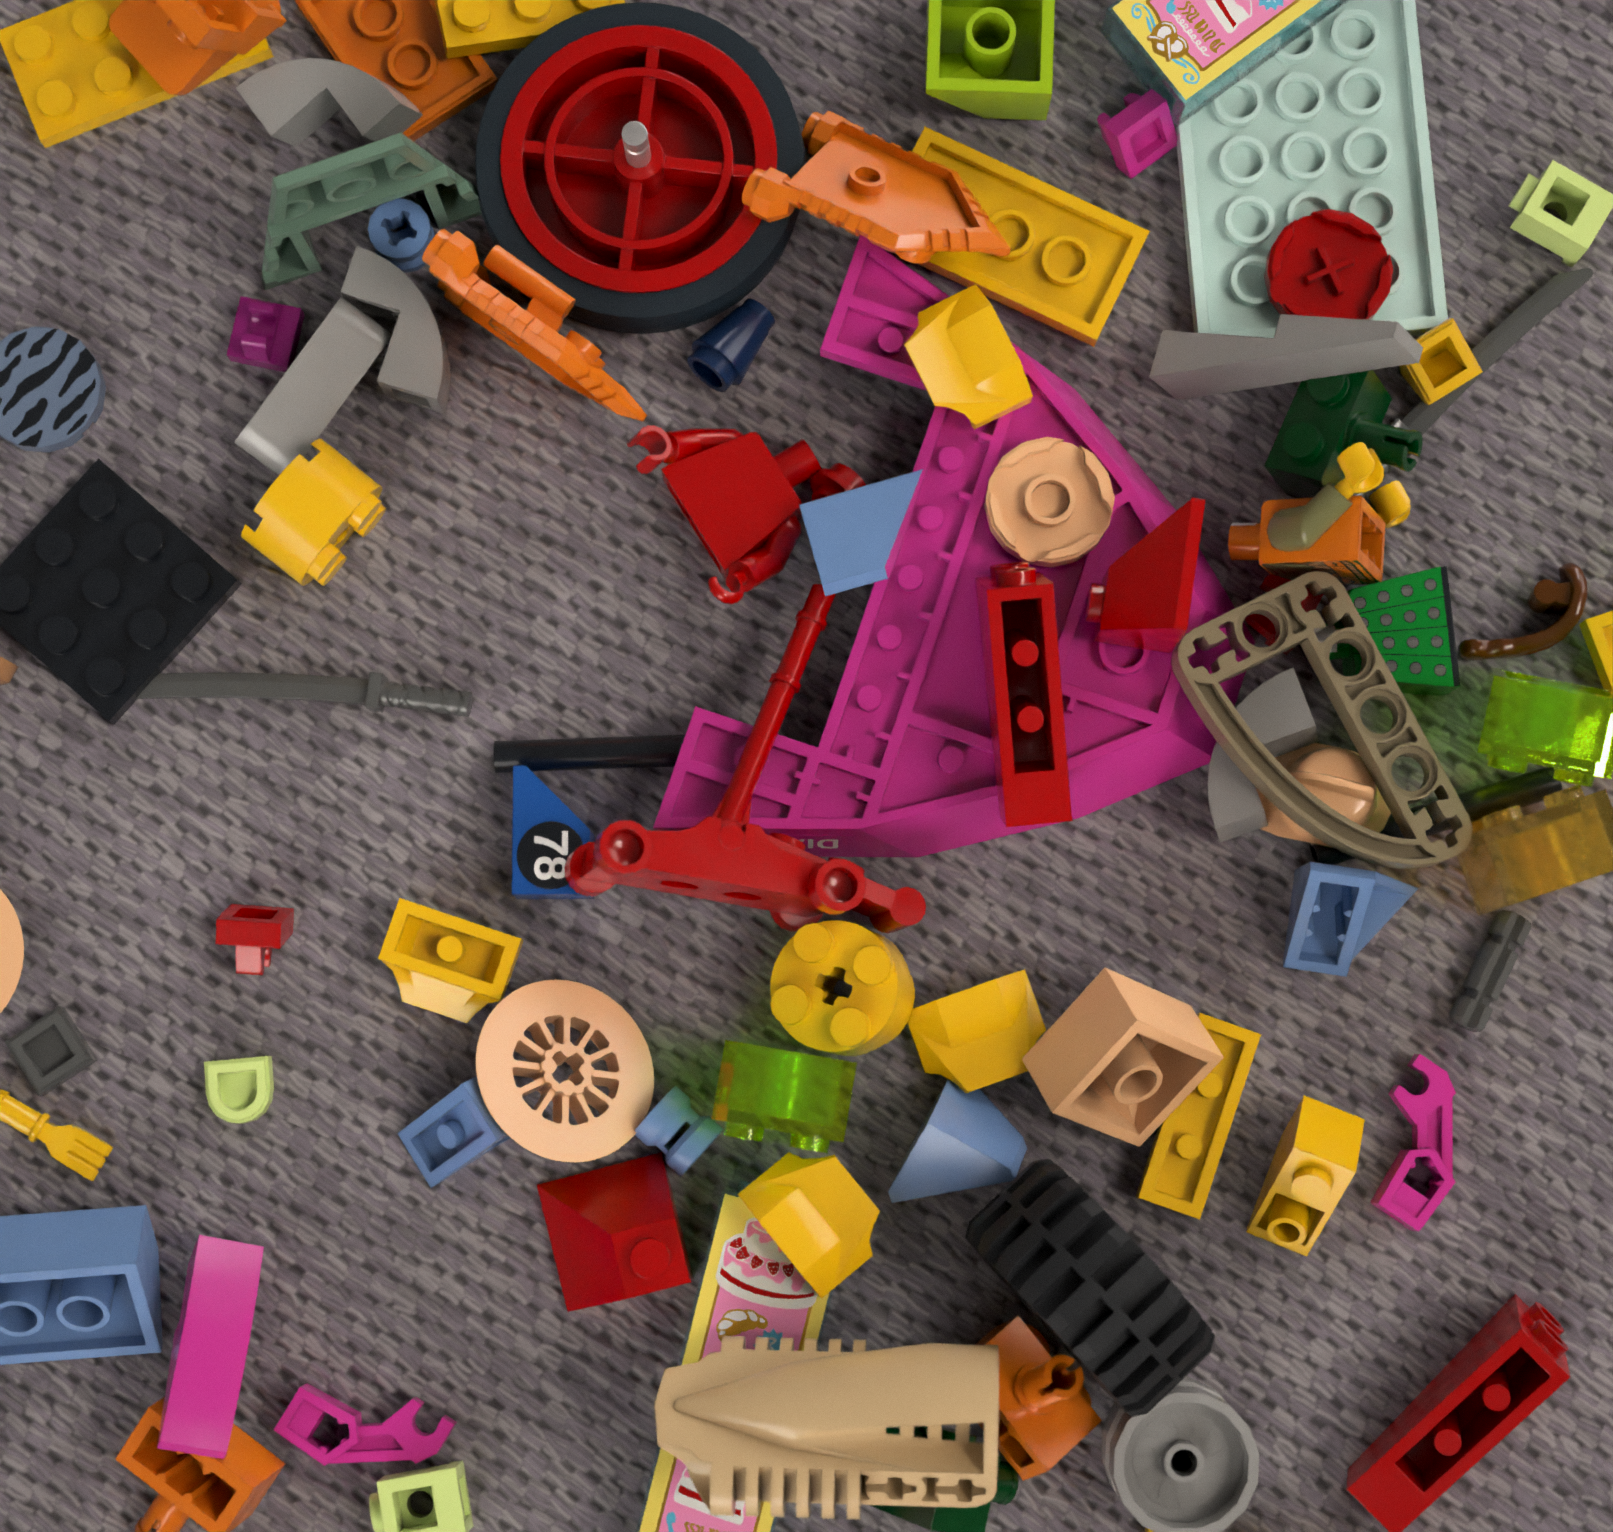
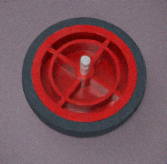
(626, 160)

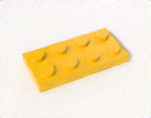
(81, 74)
(1064, 252)

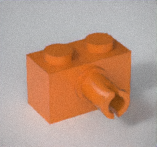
(1040, 1402)
(205, 1488)

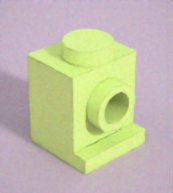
(1576, 199)
(444, 1483)

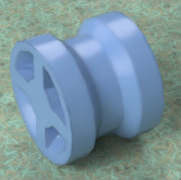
(407, 245)

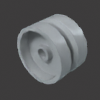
(1202, 1490)

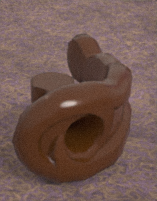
(1559, 598)

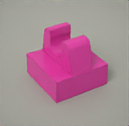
(1139, 132)

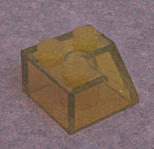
(1539, 852)

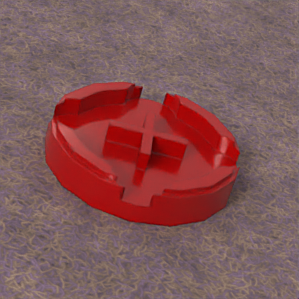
(1328, 267)

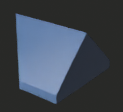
(856, 531)
(1337, 914)
(959, 1147)

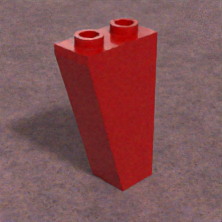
(1024, 694)
(1461, 1414)

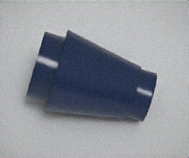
(730, 346)

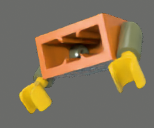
(1331, 529)

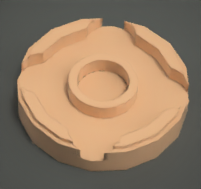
(1049, 502)

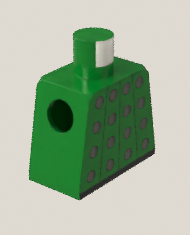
(1411, 629)

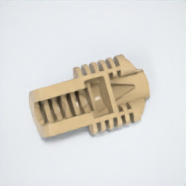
(817, 1424)

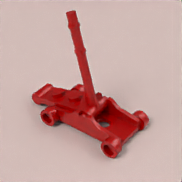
(737, 860)

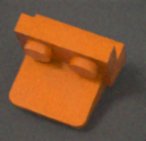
(191, 39)

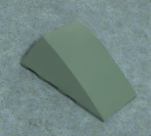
(350, 185)

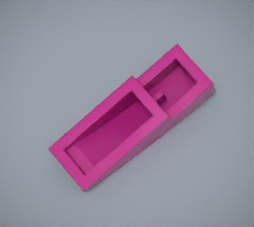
(210, 1347)

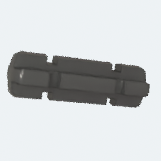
(1490, 971)

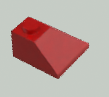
(1150, 587)
(615, 1232)

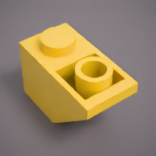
(1307, 1175)

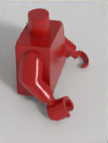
(733, 498)

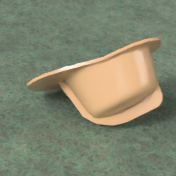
(1335, 778)

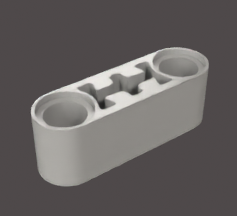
(313, 387)

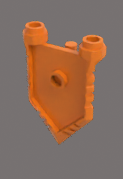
(876, 193)
(530, 331)

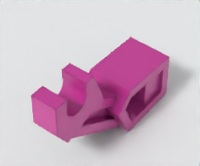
(1432, 1140)
(370, 1442)

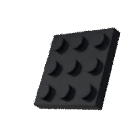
(108, 591)

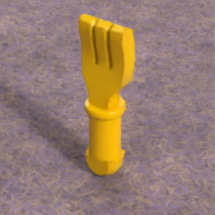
(65, 1143)

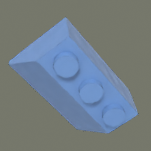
(79, 1285)

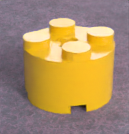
(314, 513)
(806, 980)

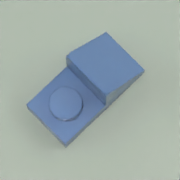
(452, 1133)

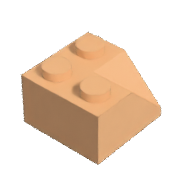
(1121, 1058)

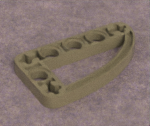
(1347, 696)

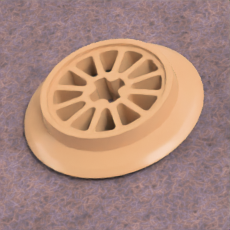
(620, 1046)

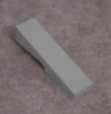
(1301, 350)

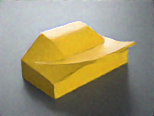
(968, 358)
(447, 961)
(978, 1032)
(814, 1217)

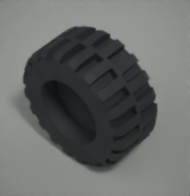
(1091, 1286)

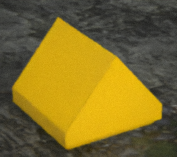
(1443, 364)

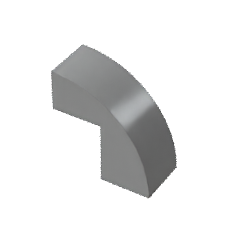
(304, 93)
(417, 356)
(1282, 723)

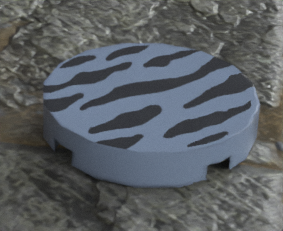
(47, 389)

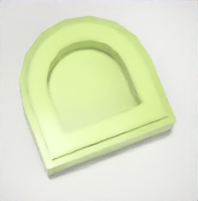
(239, 1088)

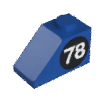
(542, 839)

